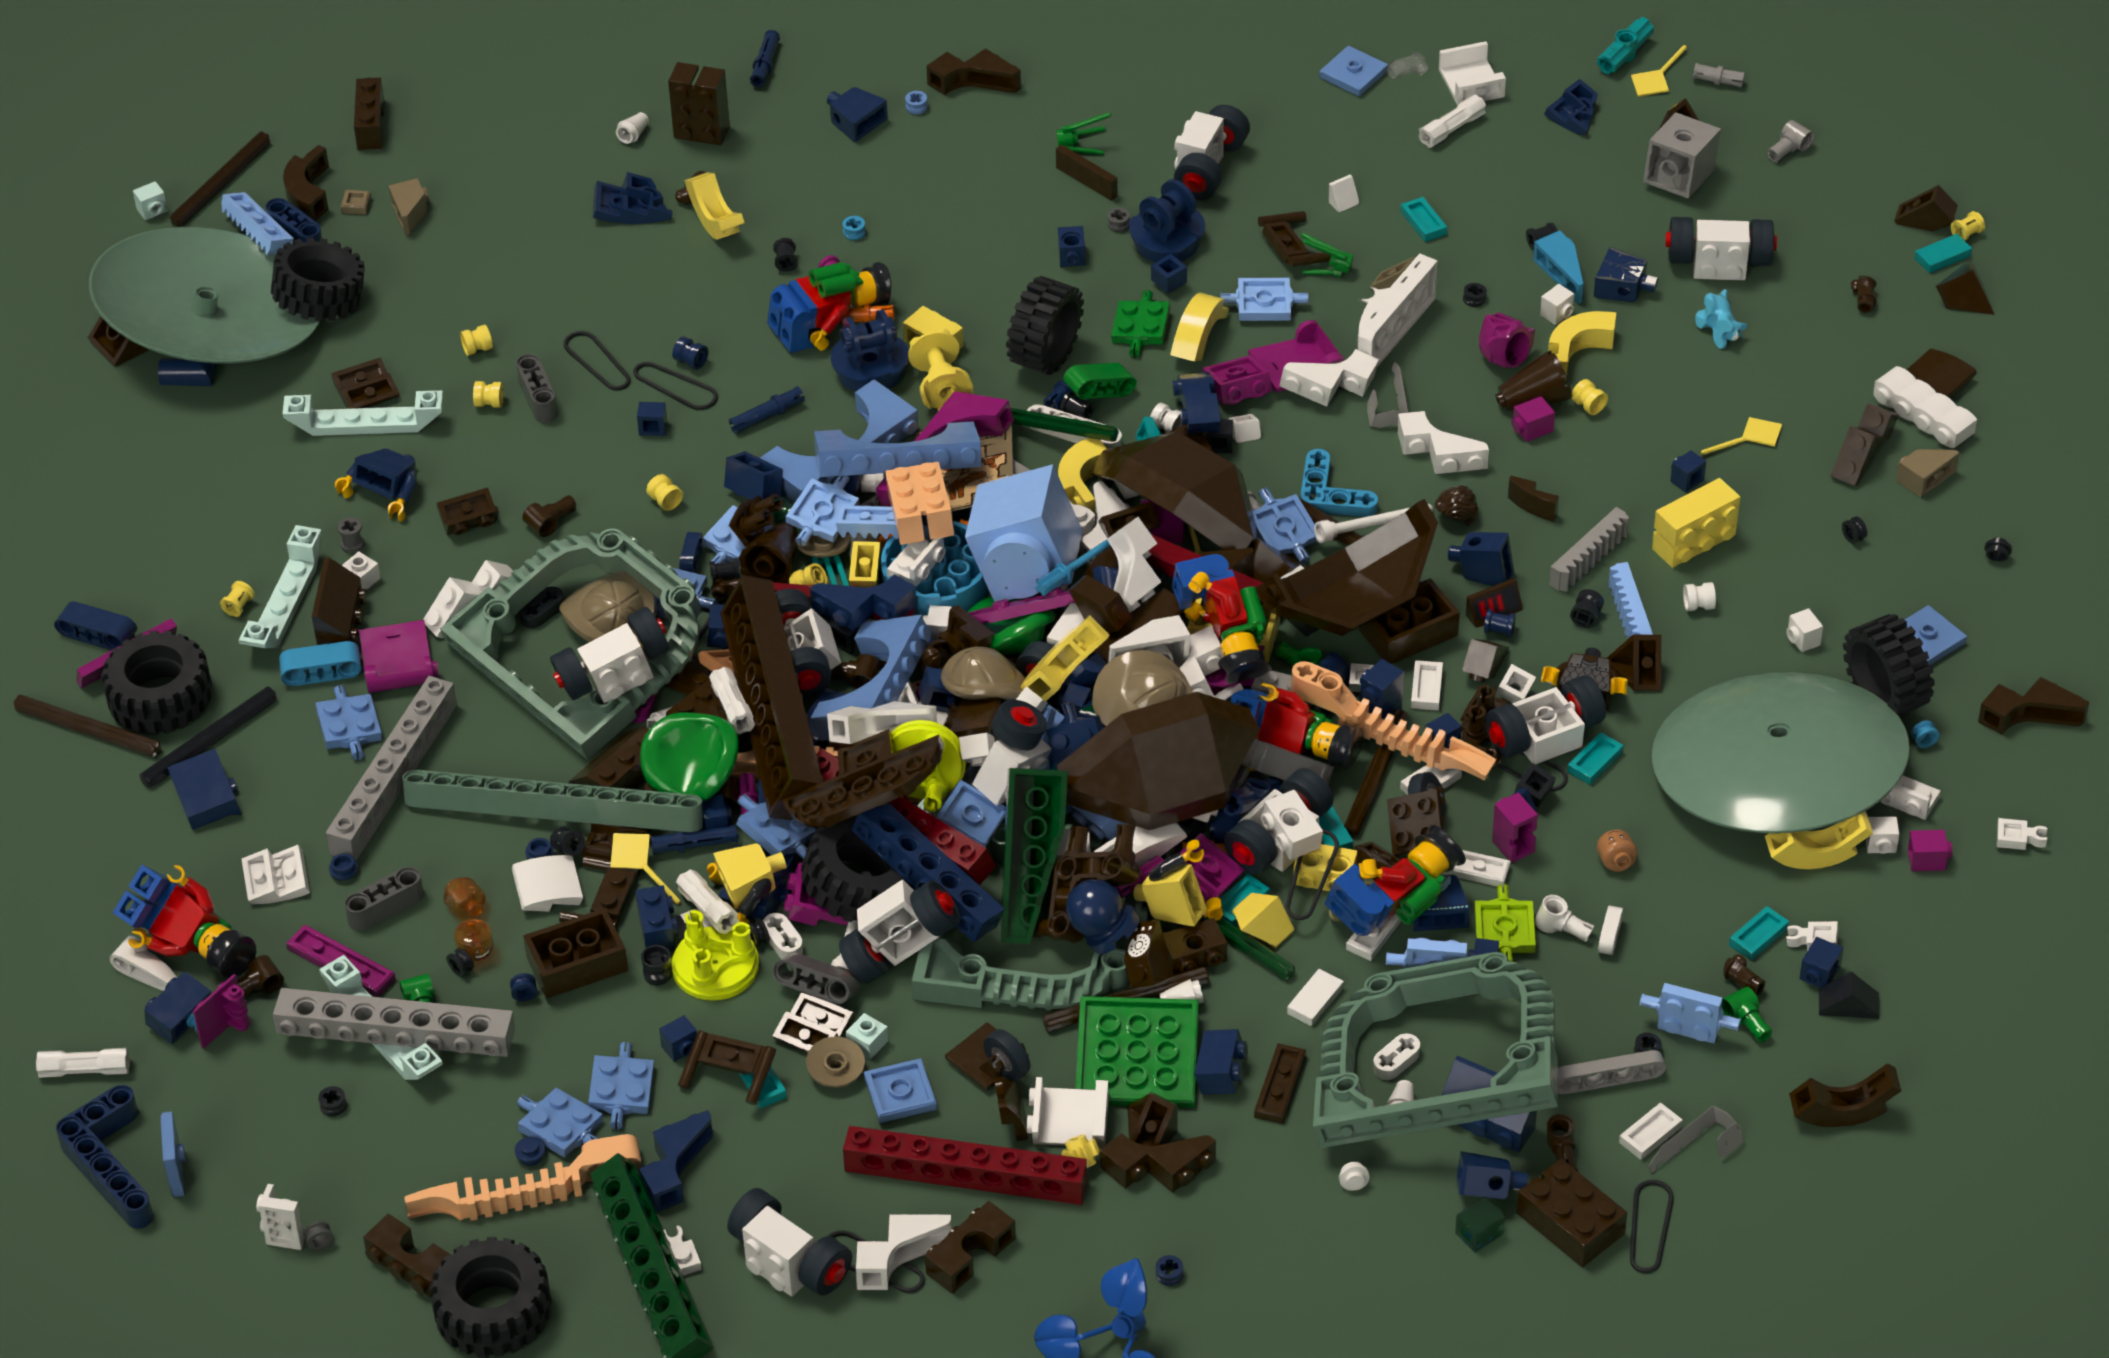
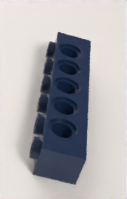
(922, 861)

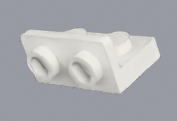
(917, 560)
(1912, 797)
(280, 1220)

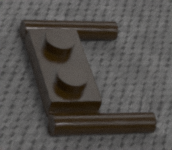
(1286, 241)
(612, 892)
(731, 1056)

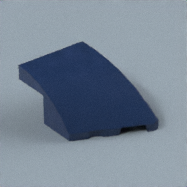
(632, 203)

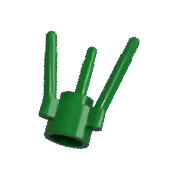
(1069, 136)
(1340, 260)

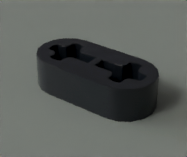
(541, 610)

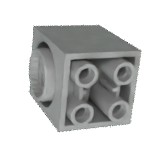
(1681, 155)

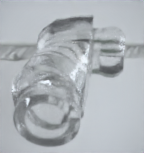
(1406, 65)

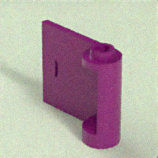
(1309, 346)
(396, 656)

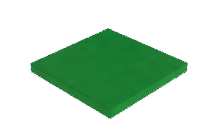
(1138, 1048)

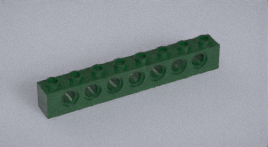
(650, 1259)

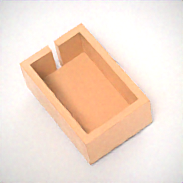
(916, 493)

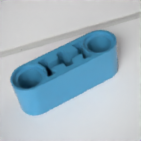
(320, 663)

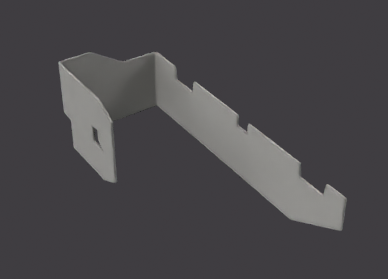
(1390, 417)
(1713, 1115)

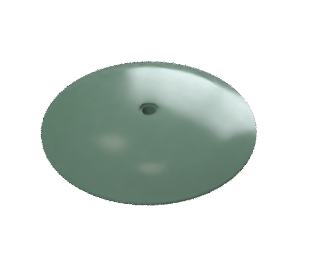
(195, 296)
(1780, 752)

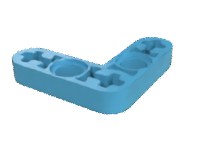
(1326, 495)

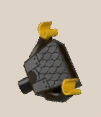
(1588, 664)

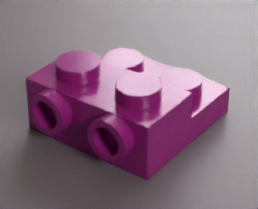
(1239, 379)
(1215, 871)
(801, 906)

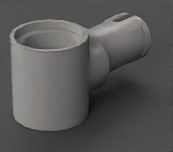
(1792, 137)

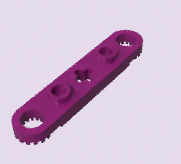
(1004, 610)

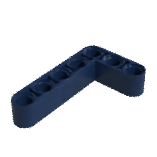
(81, 1139)

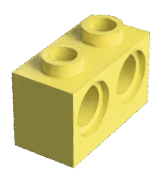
(1315, 863)

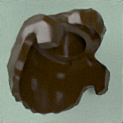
(1458, 504)
(934, 656)

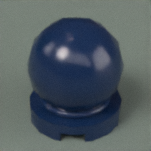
(1099, 914)

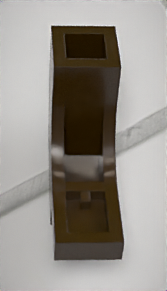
(298, 178)
(1846, 1105)

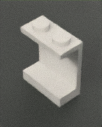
(1469, 73)
(1068, 1113)

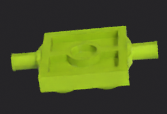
(1506, 921)

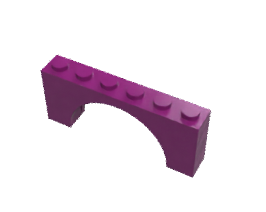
(989, 415)

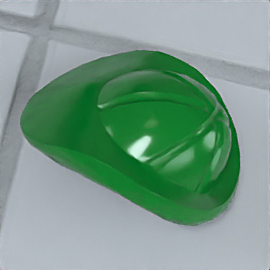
(1016, 633)
(689, 754)

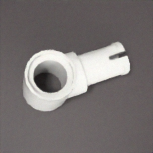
(1555, 916)

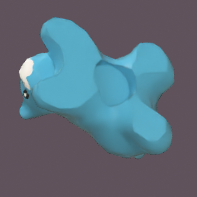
(1720, 319)

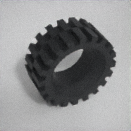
(334, 266)
(1045, 325)
(1890, 663)

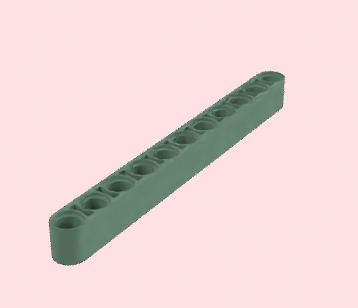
(553, 800)

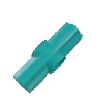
(1625, 45)

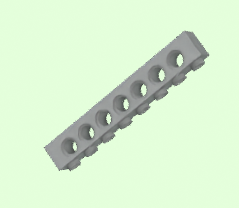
(383, 778)
(394, 1022)

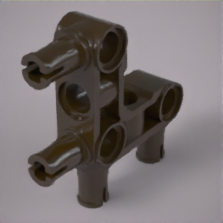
(1077, 865)

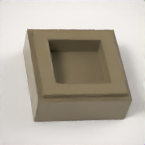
(355, 202)

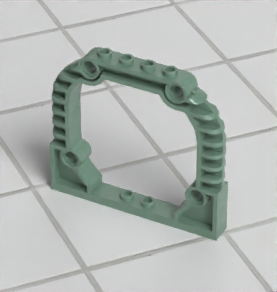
(589, 721)
(955, 979)
(1522, 1086)

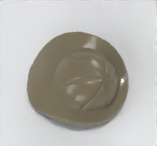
(605, 604)
(981, 675)
(1136, 682)

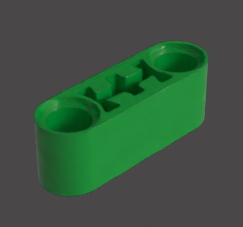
(1099, 380)

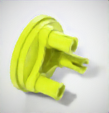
(948, 770)
(714, 963)

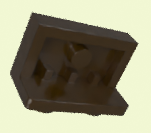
(467, 511)

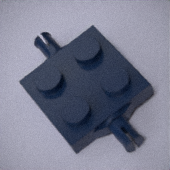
(1072, 733)

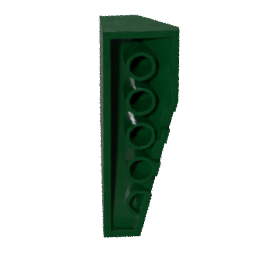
(1030, 846)

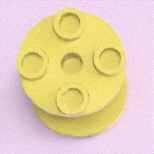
(934, 354)

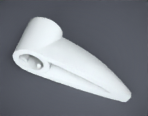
(141, 965)

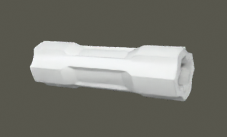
(1440, 128)
(727, 691)
(717, 911)
(60, 1063)

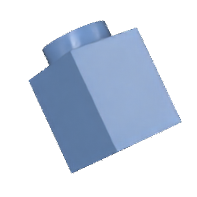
(1022, 531)

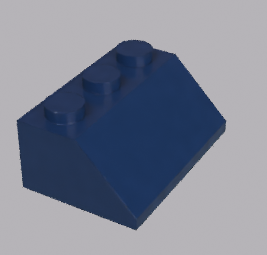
(1507, 1131)

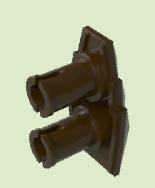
(753, 516)
(1474, 716)

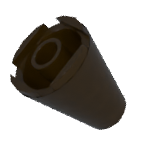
(1540, 378)
(770, 554)

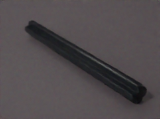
(209, 735)

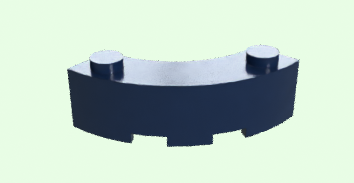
(1199, 403)

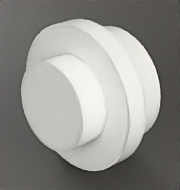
(1353, 1176)

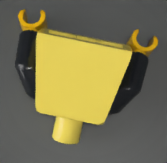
(745, 875)
(1175, 892)

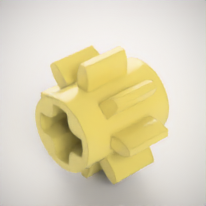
(1082, 1148)

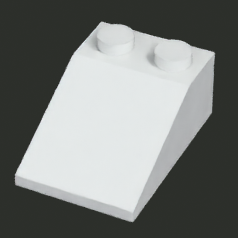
(1160, 635)

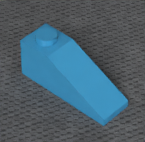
(1559, 260)

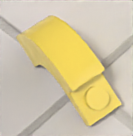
(711, 207)
(1196, 325)
(1580, 332)
(1075, 470)
(1064, 658)
(1820, 847)

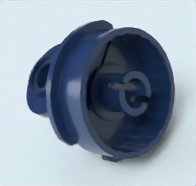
(1168, 224)
(869, 353)

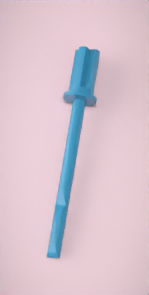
(1062, 573)

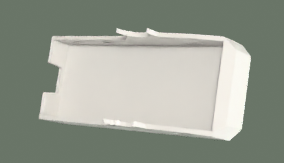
(1397, 308)

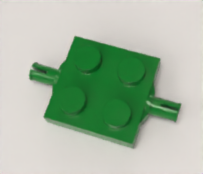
(1140, 322)

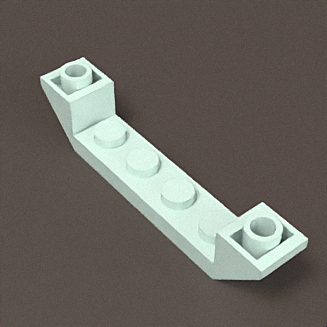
(300, 412)
(302, 564)
(409, 1062)

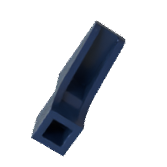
(854, 605)
(676, 1148)

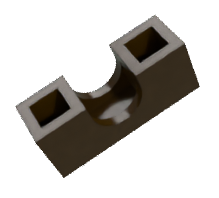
(368, 113)
(984, 1229)
(389, 1246)

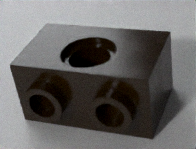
(1196, 946)

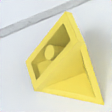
(1264, 918)

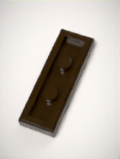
(1086, 172)
(1280, 1083)

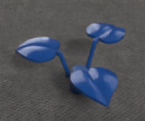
(1121, 1288)

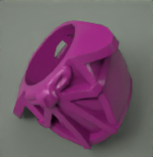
(1504, 337)

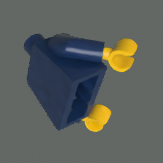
(385, 474)

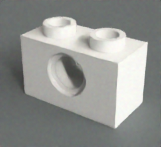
(1291, 825)

